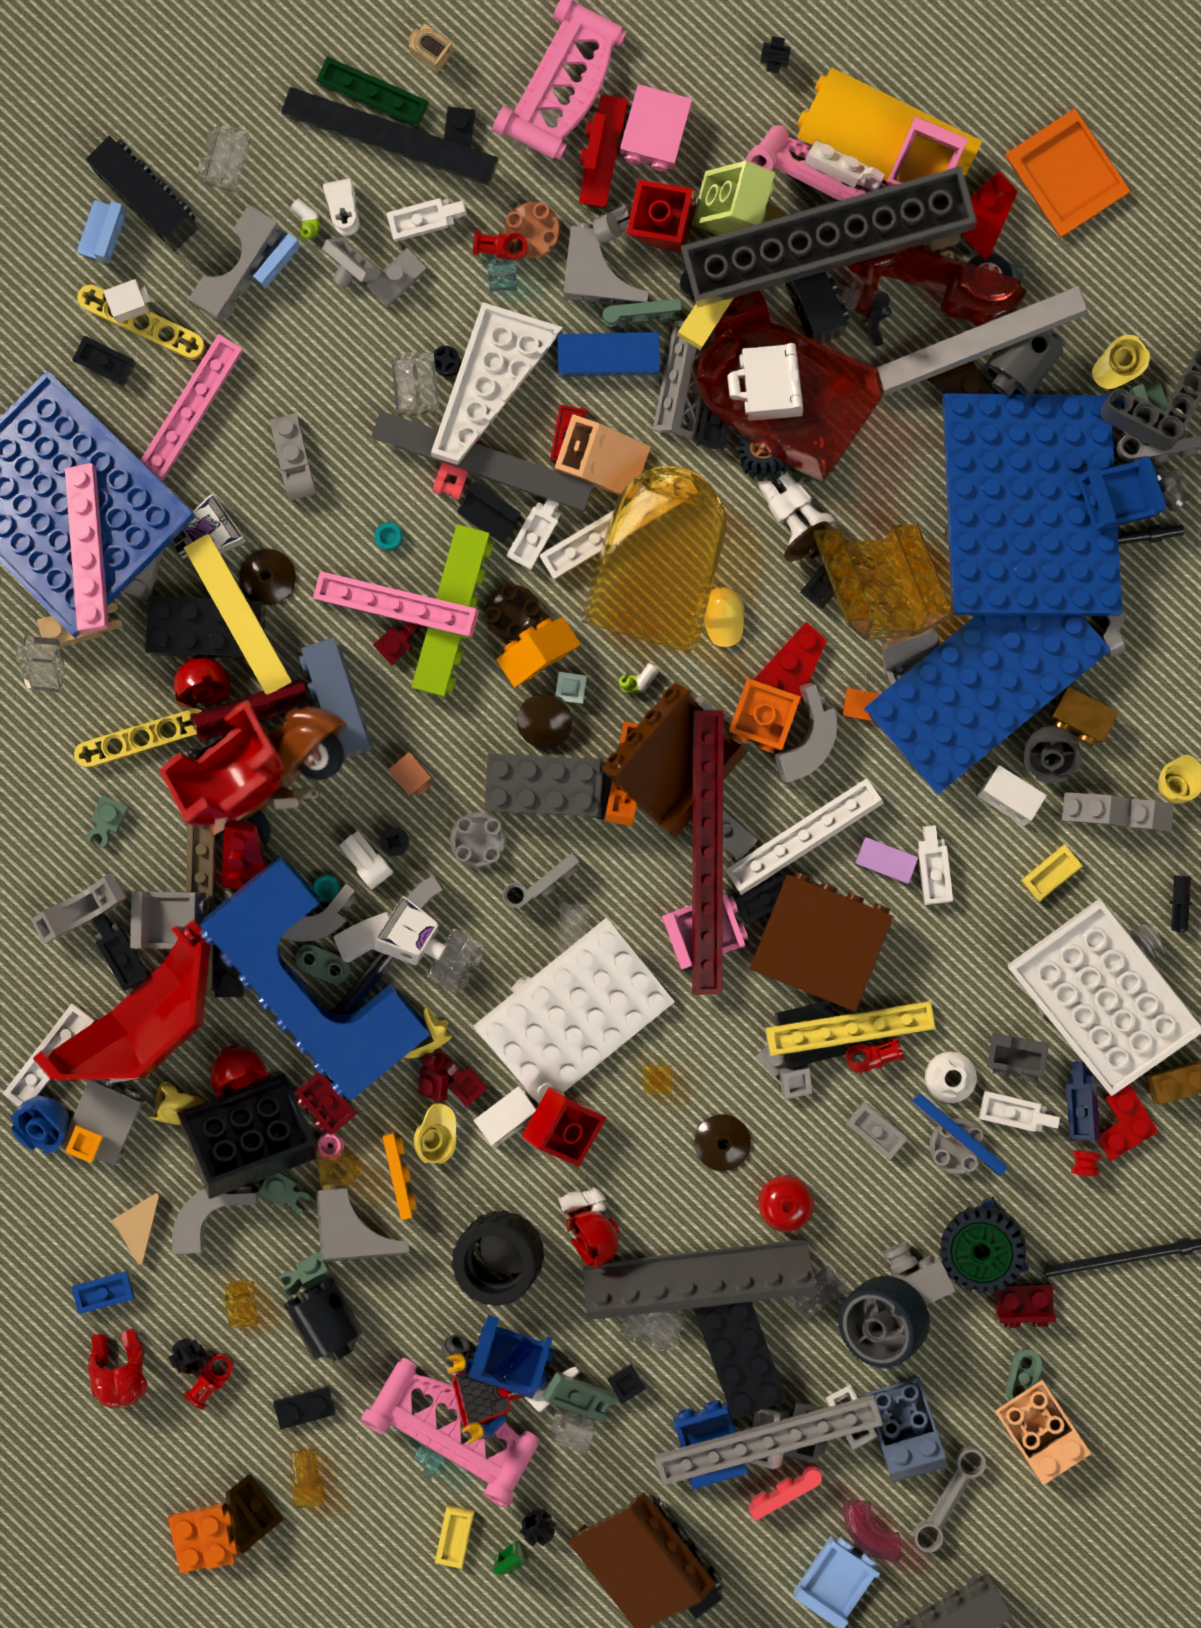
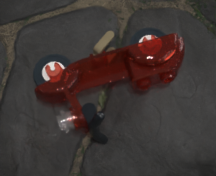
(971, 290)

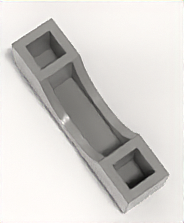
(218, 294)

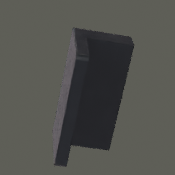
(489, 512)

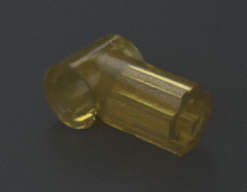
(307, 1486)

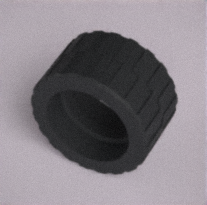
(480, 1285)

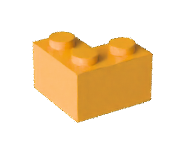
(537, 650)

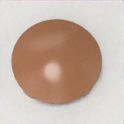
(537, 225)

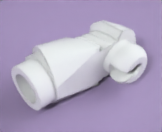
(579, 1200)

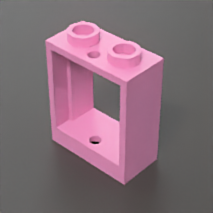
(931, 133)

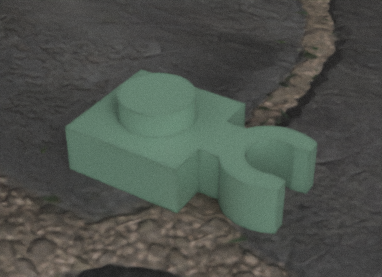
(108, 816)
(280, 1189)
(308, 1274)

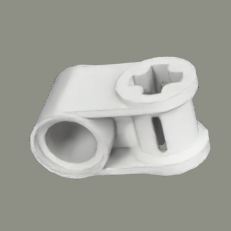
(341, 203)

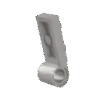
(1184, 447)
(292, 457)
(544, 885)

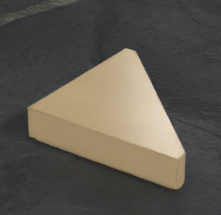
(136, 1226)

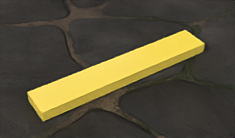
(704, 319)
(238, 614)
(850, 1028)

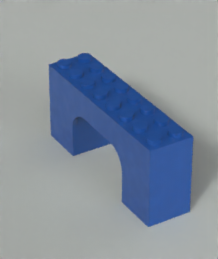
(346, 1047)

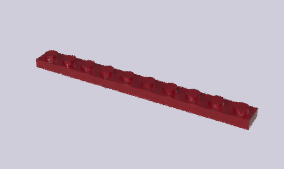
(707, 852)

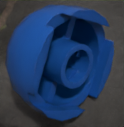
(41, 1123)

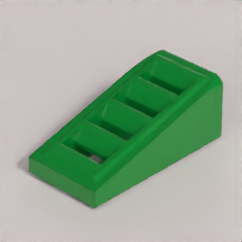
(510, 1559)

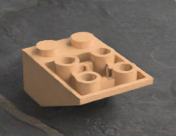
(600, 455)
(1042, 1432)

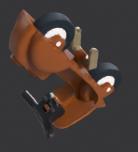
(307, 747)

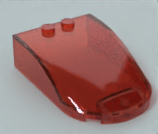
(834, 389)

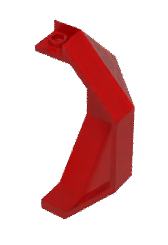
(145, 1024)

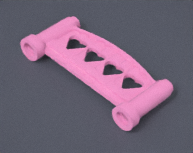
(526, 122)
(774, 152)
(395, 1409)

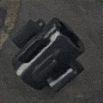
(775, 54)
(187, 1356)
(538, 1527)

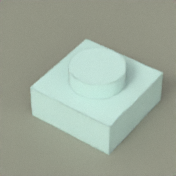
(571, 687)

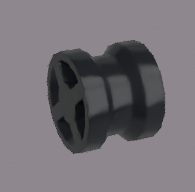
(446, 355)
(400, 840)

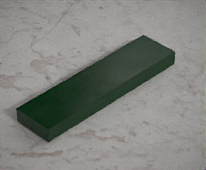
(372, 92)

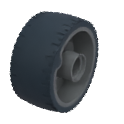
(884, 1321)

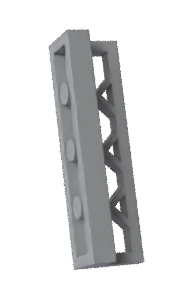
(676, 380)

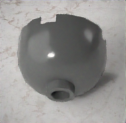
(1052, 754)

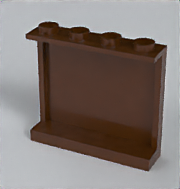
(657, 760)
(822, 941)
(642, 1563)

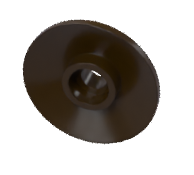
(805, 543)
(281, 580)
(711, 1132)

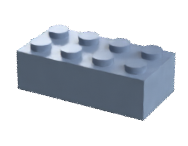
(336, 693)

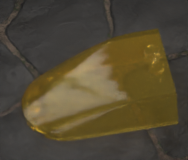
(659, 559)

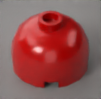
(201, 681)
(236, 1069)
(785, 1203)
(595, 1237)

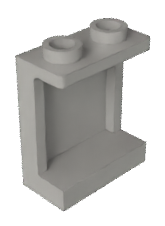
(158, 912)
(107, 1113)

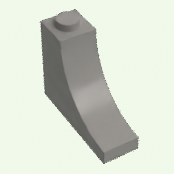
(590, 277)
(344, 1234)

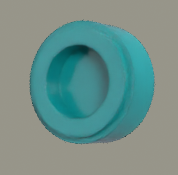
(388, 536)
(326, 888)

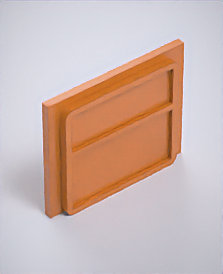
(1067, 173)

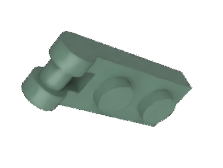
(640, 312)
(579, 1397)

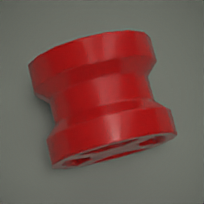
(1086, 1163)

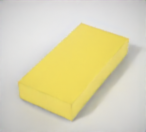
(1051, 873)
(454, 1537)

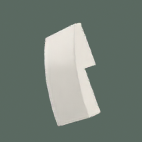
(360, 937)

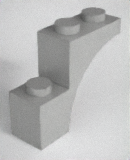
(1118, 811)

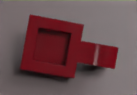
(395, 643)
(433, 1080)
(466, 1084)

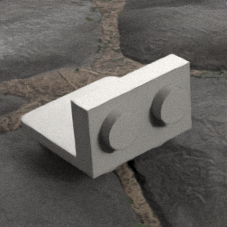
(906, 652)

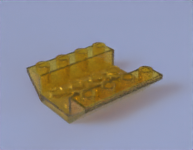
(900, 582)

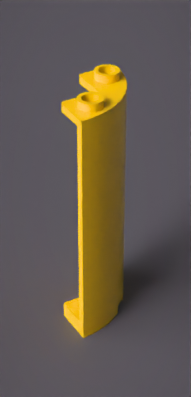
(874, 128)

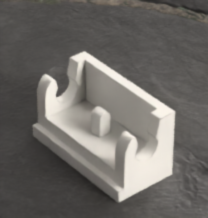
(1011, 795)
(506, 1117)

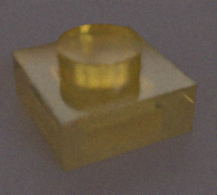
(657, 1079)

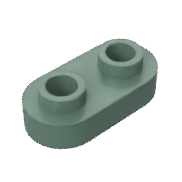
(322, 965)
(1023, 1375)

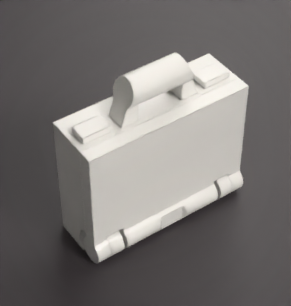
(769, 382)

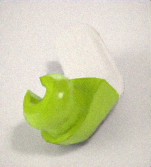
(310, 219)
(640, 682)

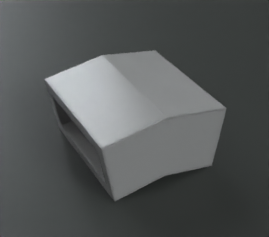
(426, 891)

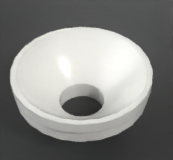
(936, 1073)

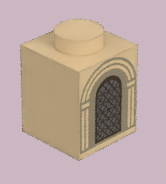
(430, 47)

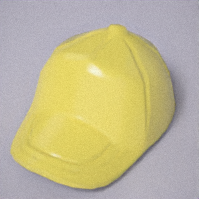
(1121, 362)
(724, 617)
(1180, 780)
(437, 1135)

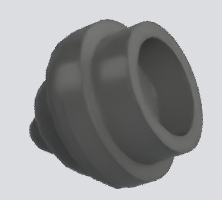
(454, 1345)

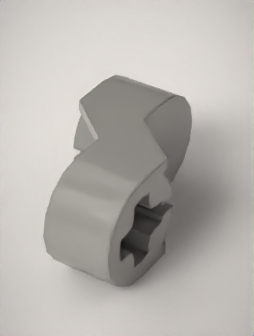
(612, 224)
(1112, 635)

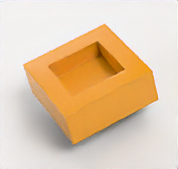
(84, 1143)

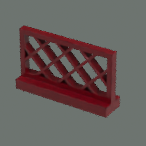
(212, 724)

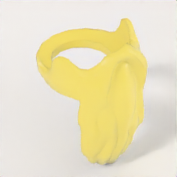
(438, 1032)
(174, 1102)

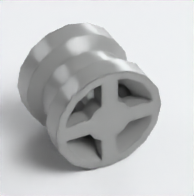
(900, 1257)

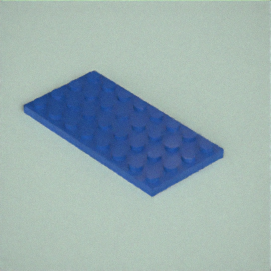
(981, 689)

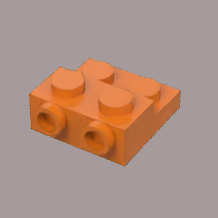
(763, 715)
(203, 1538)

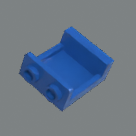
(1122, 493)
(492, 1348)
(705, 1425)

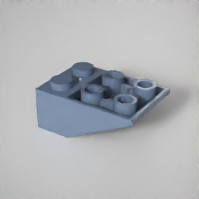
(908, 1431)

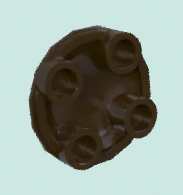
(512, 611)
(544, 721)

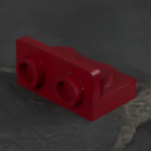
(742, 311)
(325, 1104)
(1025, 1305)

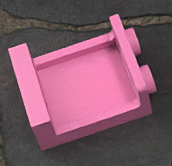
(655, 128)
(680, 931)

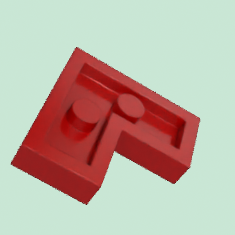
(1132, 1126)

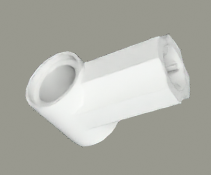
(369, 864)

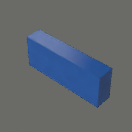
(608, 354)

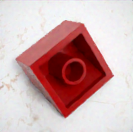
(661, 215)

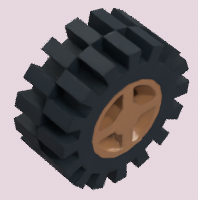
(759, 462)

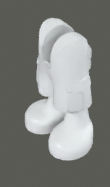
(792, 499)

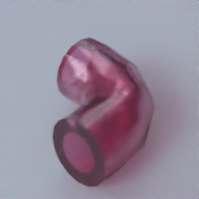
(866, 1534)

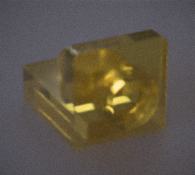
(241, 1304)

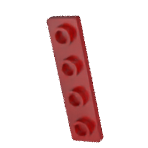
(602, 150)

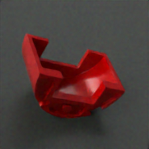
(229, 776)

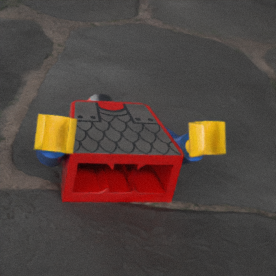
(480, 1404)

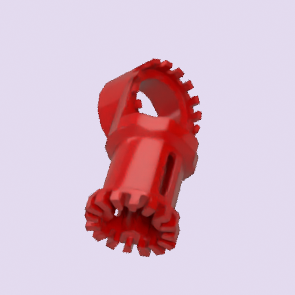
(498, 245)
(876, 1055)
(210, 1380)

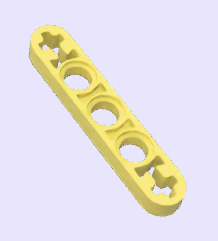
(152, 331)
(128, 741)

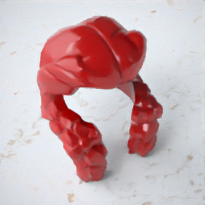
(124, 1384)

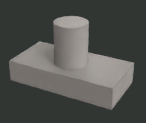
(351, 262)
(397, 277)

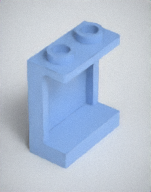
(836, 1581)

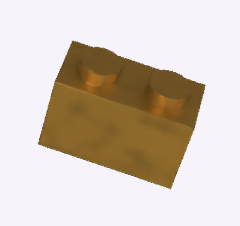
(1083, 716)
(1175, 1082)

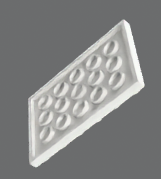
(1105, 997)
(574, 1012)

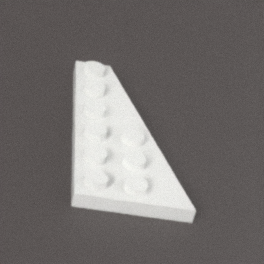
(495, 364)

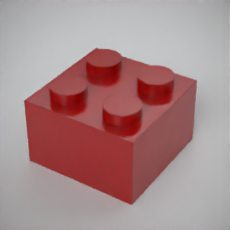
(563, 1127)

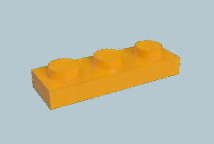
(400, 1175)

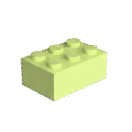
(733, 197)

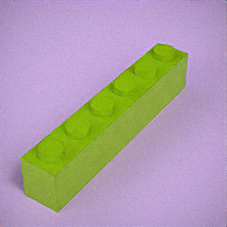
(458, 585)

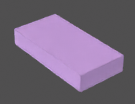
(886, 860)

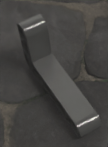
(1156, 418)

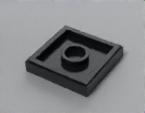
(808, 1013)

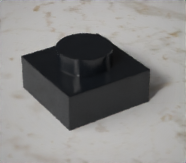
(626, 1383)

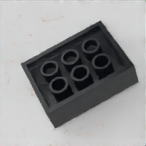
(247, 1135)

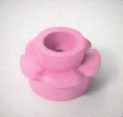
(324, 1140)

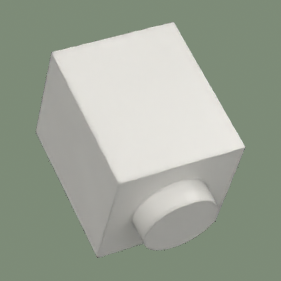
(127, 300)

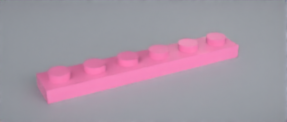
(191, 406)
(86, 548)
(396, 604)

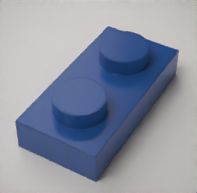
(103, 1292)

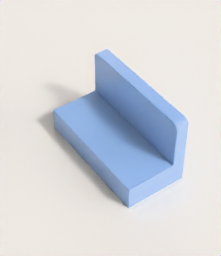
(102, 231)
(276, 259)

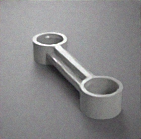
(949, 1499)

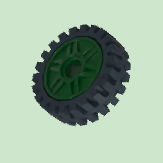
(978, 1270)

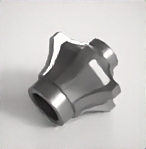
(1172, 488)

